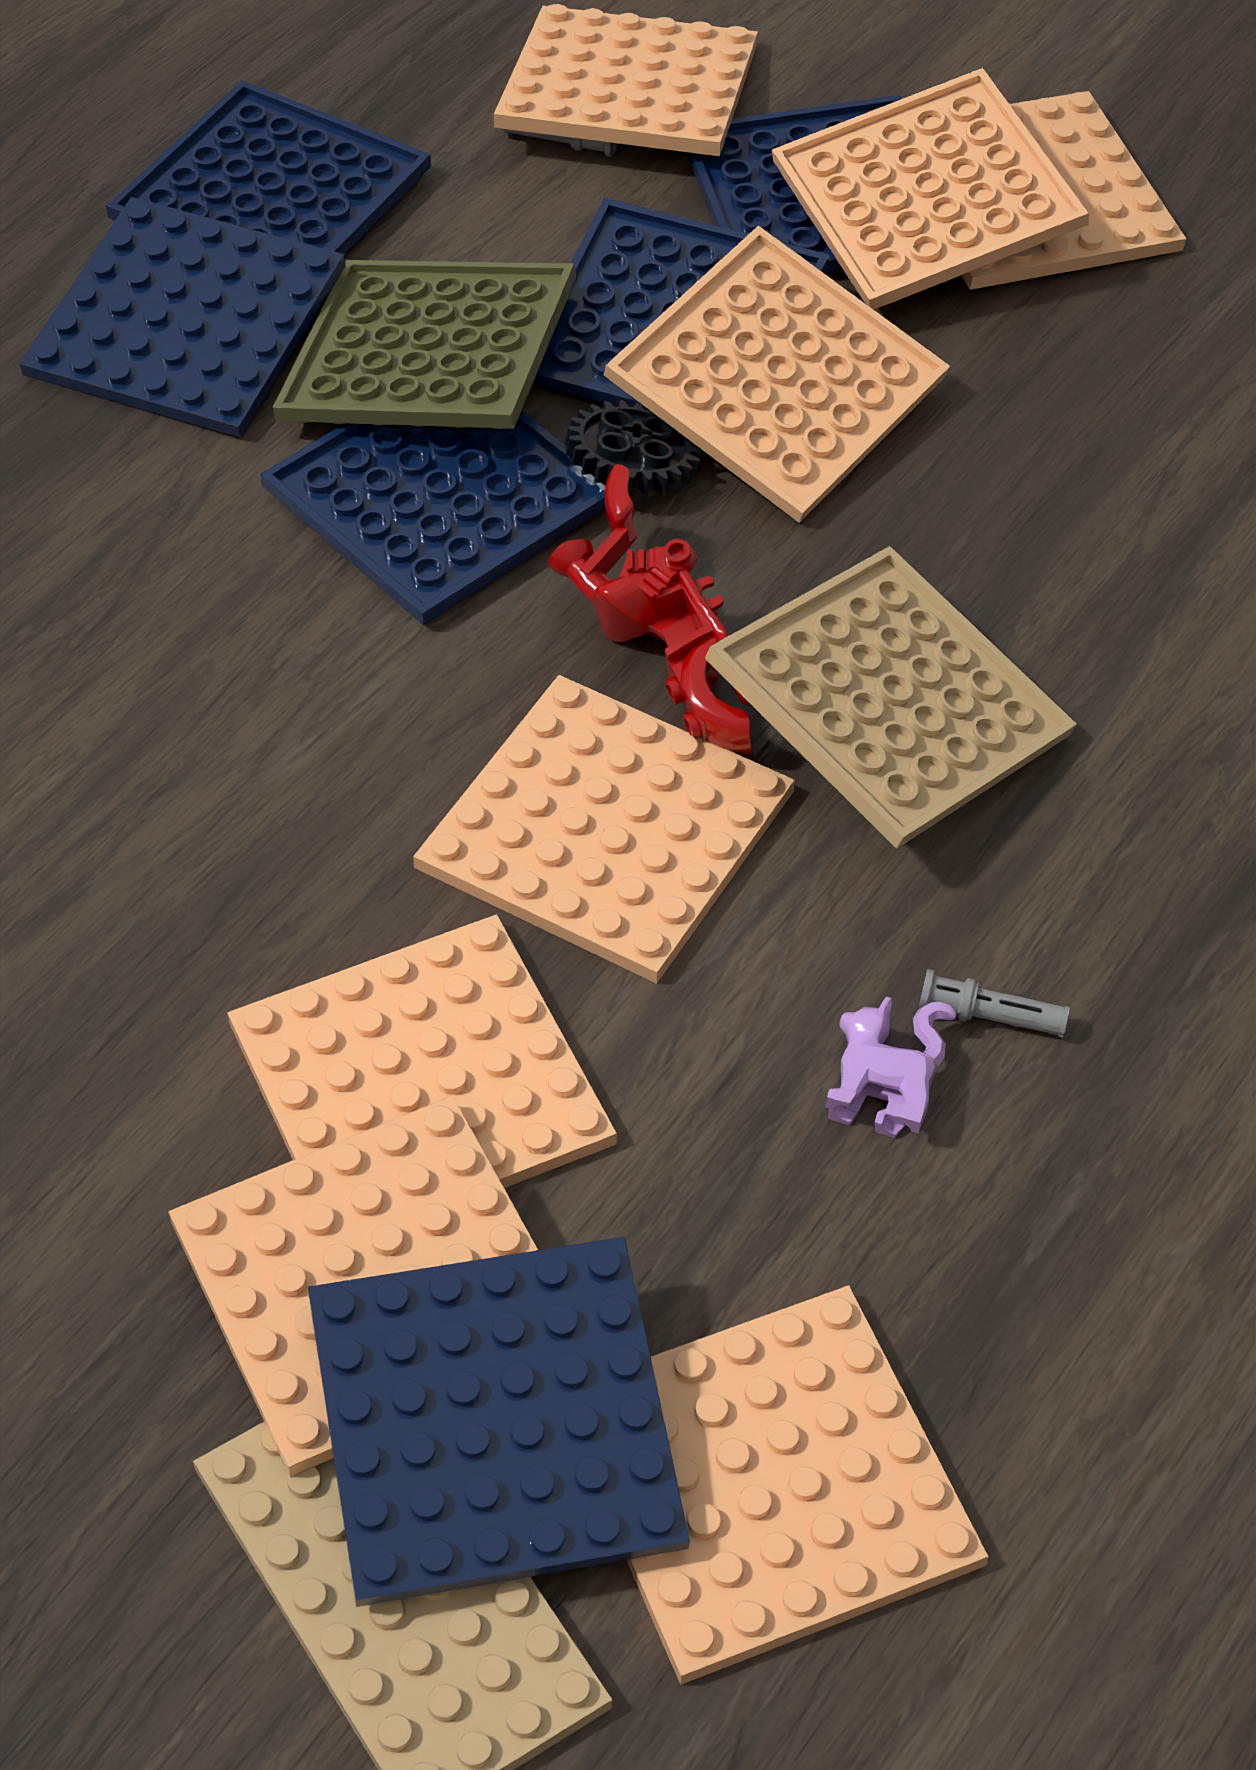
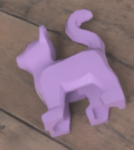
(887, 1071)

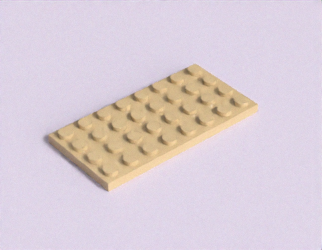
(422, 1679)

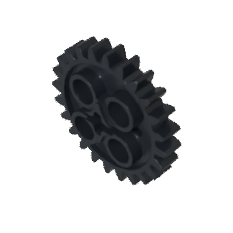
(632, 438)

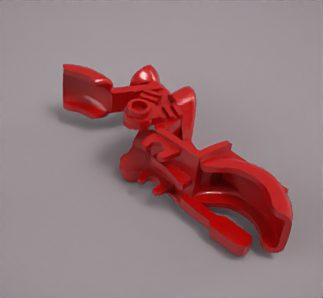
(662, 600)

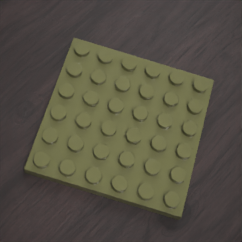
(427, 344)

